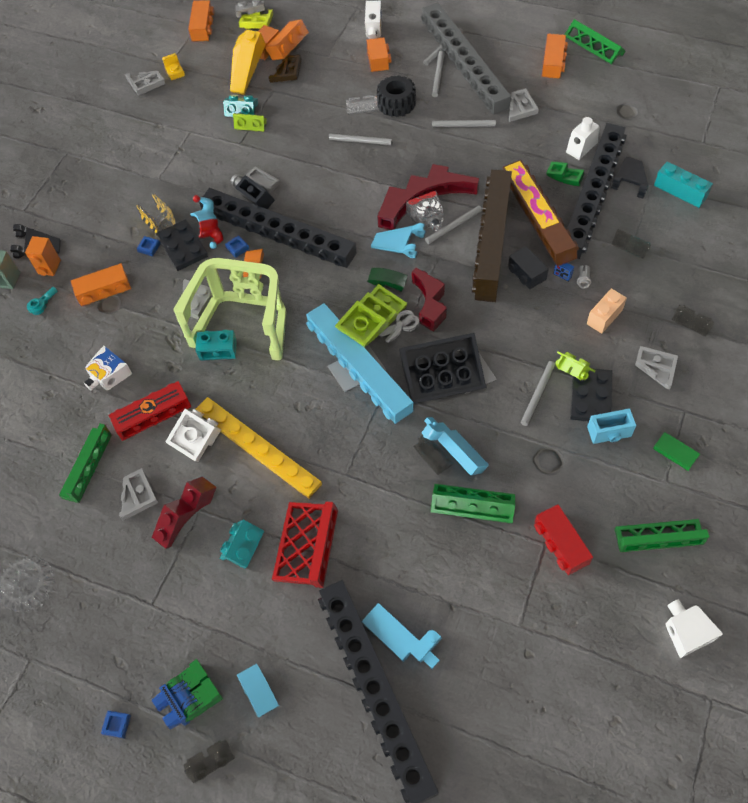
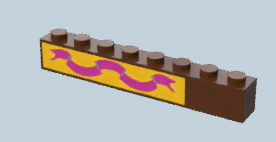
(541, 214)

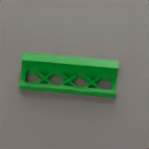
(598, 38)
(86, 464)
(473, 503)
(661, 540)

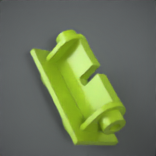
(249, 122)
(580, 368)

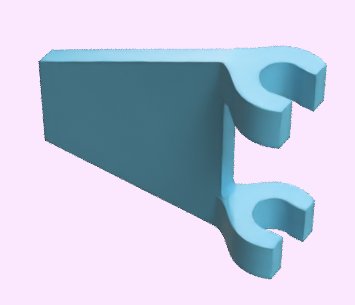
(397, 240)

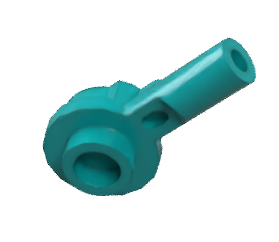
(38, 305)

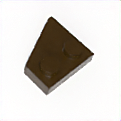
(287, 70)

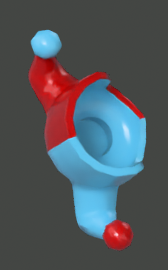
(208, 221)

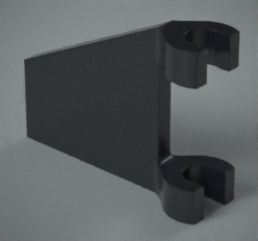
(632, 172)
(21, 231)

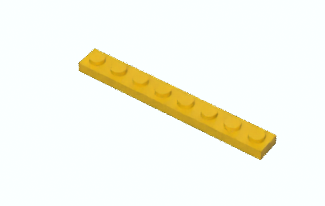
(260, 449)

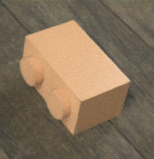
(606, 310)

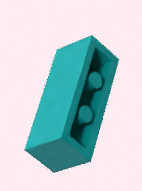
(683, 184)

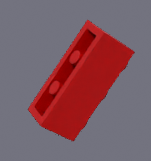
(562, 540)

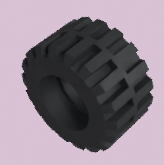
(396, 96)

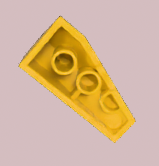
(245, 59)

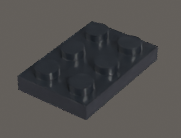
(181, 245)
(591, 395)

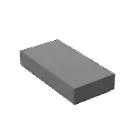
(264, 179)

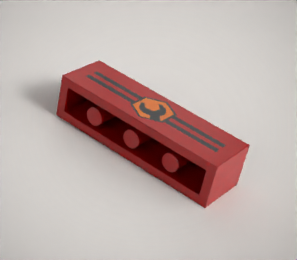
(149, 410)

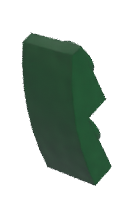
(387, 277)

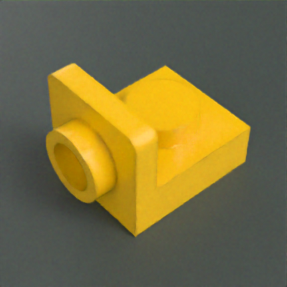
(173, 66)

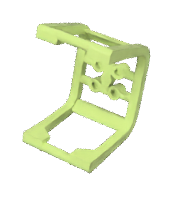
(272, 301)

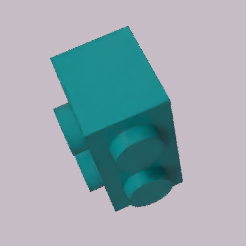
(216, 345)

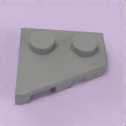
(250, 8)
(145, 81)
(521, 105)
(199, 300)
(657, 365)
(136, 494)

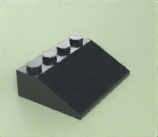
(442, 368)

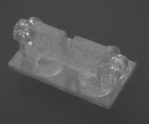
(356, 106)

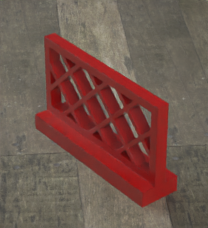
(322, 546)

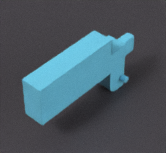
(455, 445)
(399, 639)

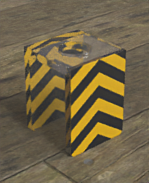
(154, 223)

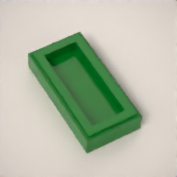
(676, 451)

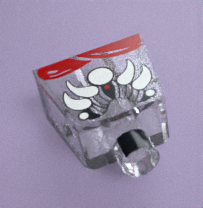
(426, 210)

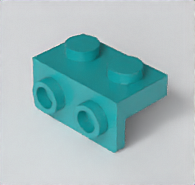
(239, 105)
(241, 543)

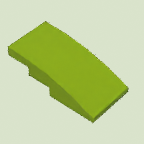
(371, 315)

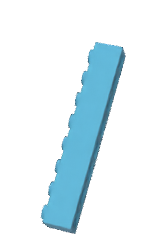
(361, 365)

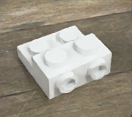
(193, 434)

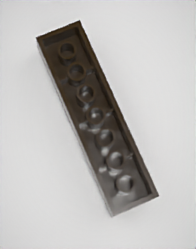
(492, 236)

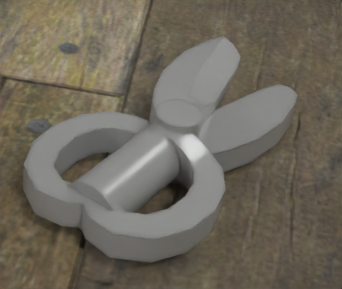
(395, 330)

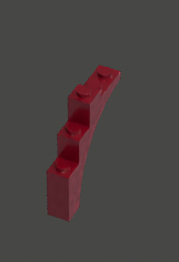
(438, 180)

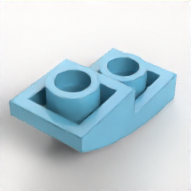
(257, 690)

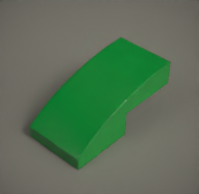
(561, 173)

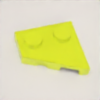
(255, 20)

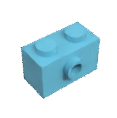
(611, 426)

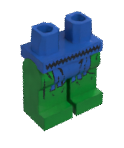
(187, 695)

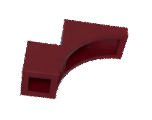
(433, 289)
(177, 513)

